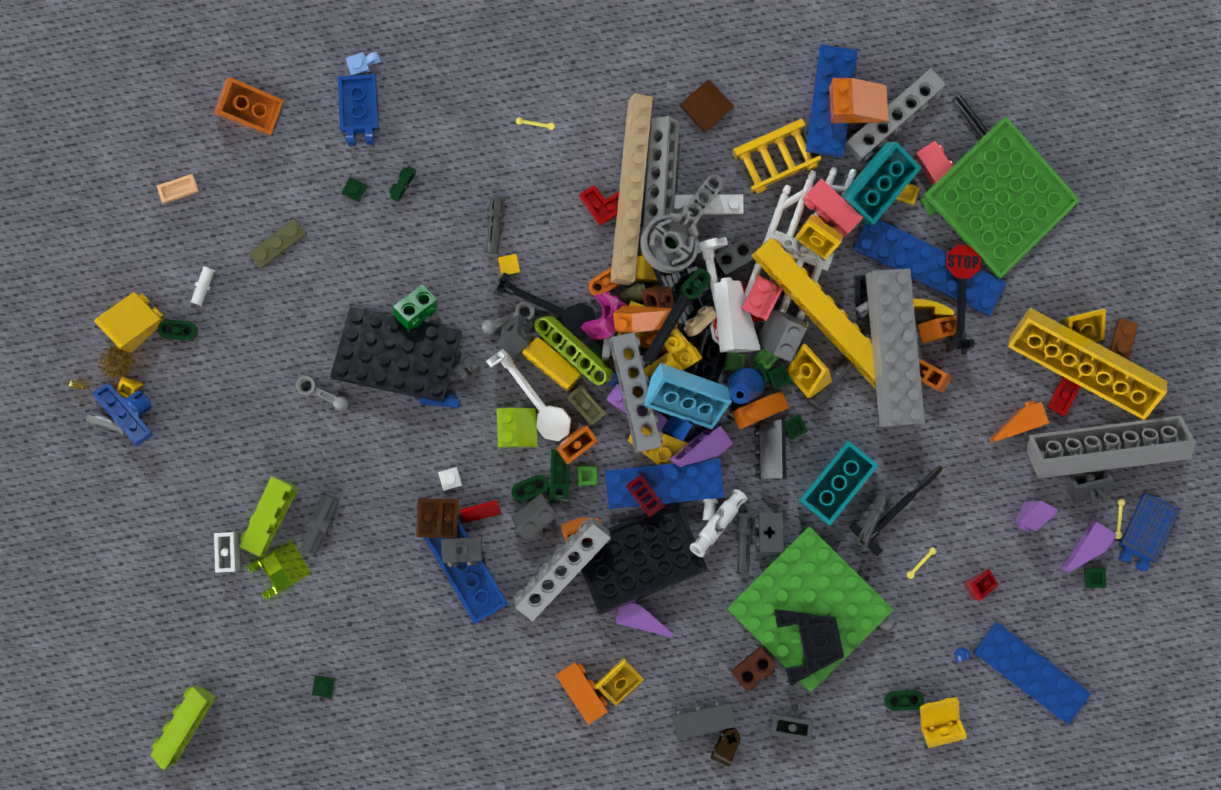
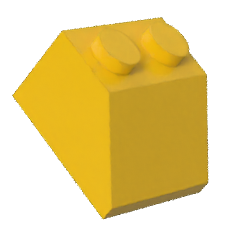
(819, 237)

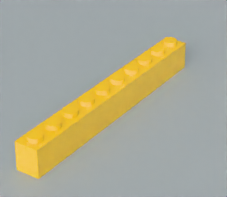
(817, 306)

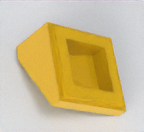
(128, 386)

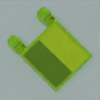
(283, 568)

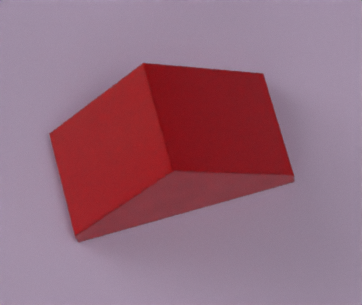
(981, 585)

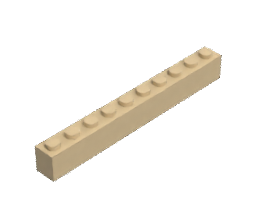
(631, 189)

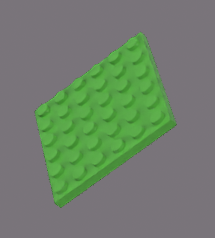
(1001, 197)
(813, 581)

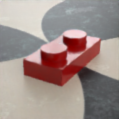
(1063, 396)

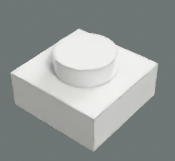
(450, 479)

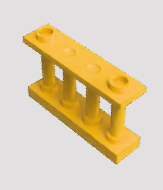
(778, 138)

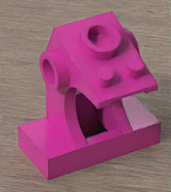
(604, 326)

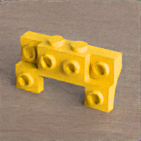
(680, 356)

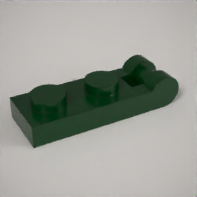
(559, 478)

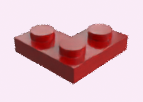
(601, 209)

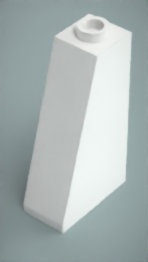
(734, 324)

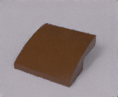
(706, 106)
(437, 518)

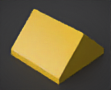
(1088, 324)
(809, 372)
(619, 682)

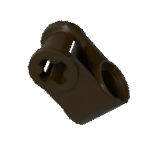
(726, 749)

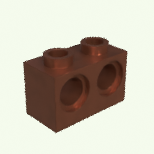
(658, 297)
(750, 664)

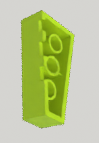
(268, 516)

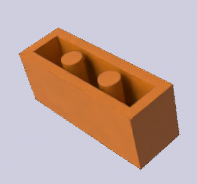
(582, 692)

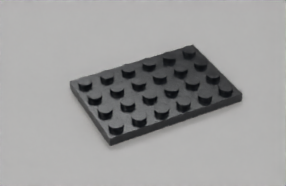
(389, 357)
(642, 559)

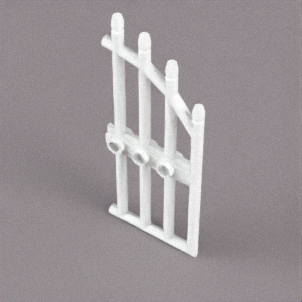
(789, 243)

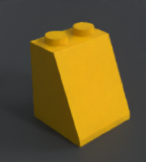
(130, 321)

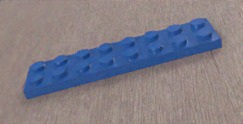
(927, 265)

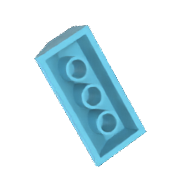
(687, 396)

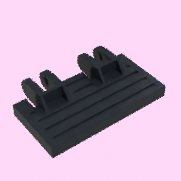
(674, 281)

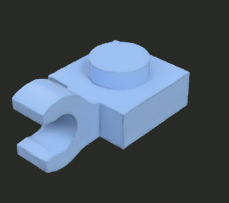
(360, 64)

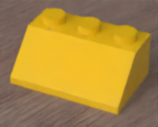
(552, 363)

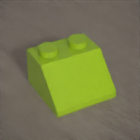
(516, 427)

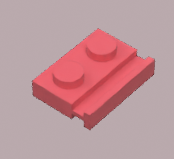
(762, 298)

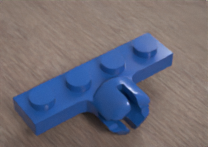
(126, 411)

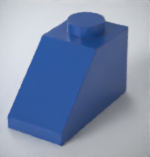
(677, 427)

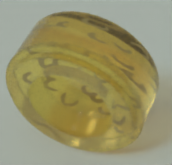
(75, 383)

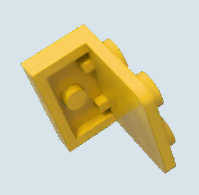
(941, 722)

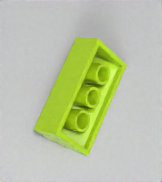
(182, 726)

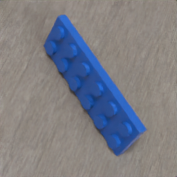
(823, 135)
(669, 482)
(471, 582)
(1032, 673)

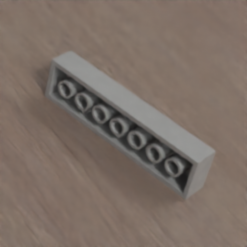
(895, 348)
(1110, 446)

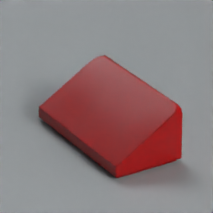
(480, 511)

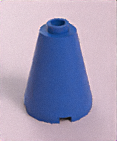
(745, 386)

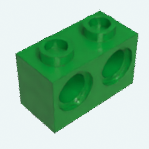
(412, 305)

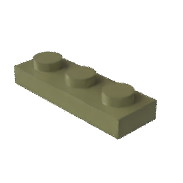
(277, 243)

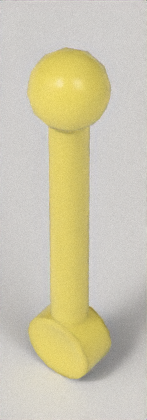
(550, 126)
(1121, 503)
(932, 551)

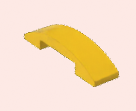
(937, 309)

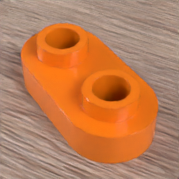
(604, 280)

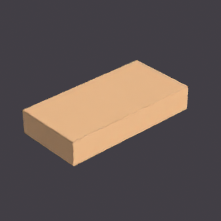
(177, 188)

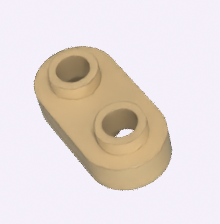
(700, 321)

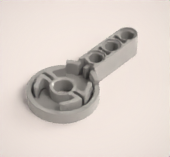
(679, 228)

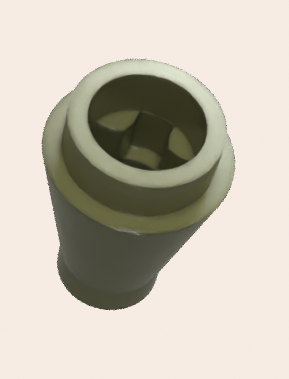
(633, 293)

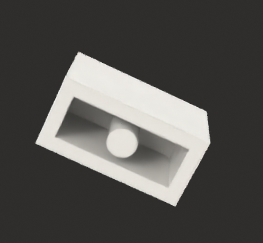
(227, 552)

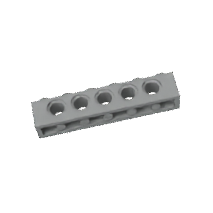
(928, 81)
(661, 168)
(618, 345)
(531, 606)

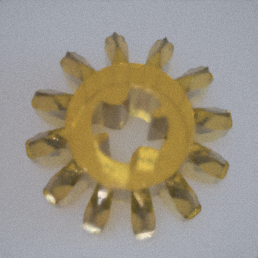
(109, 365)

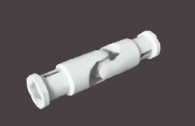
(719, 521)

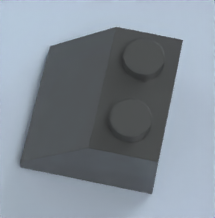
(782, 334)

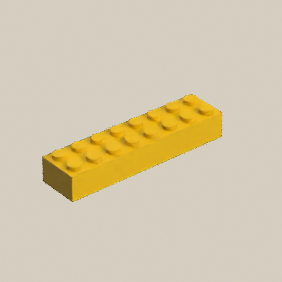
(1087, 364)

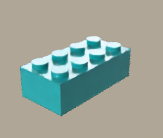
(881, 182)
(837, 483)

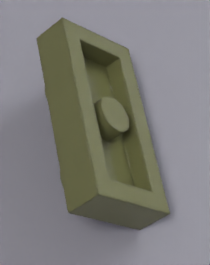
(586, 405)

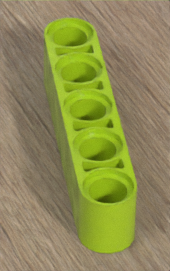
(582, 350)

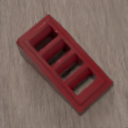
(633, 483)

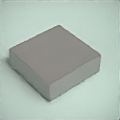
(606, 350)

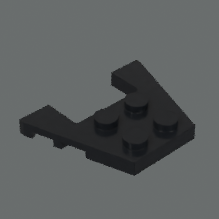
(819, 641)

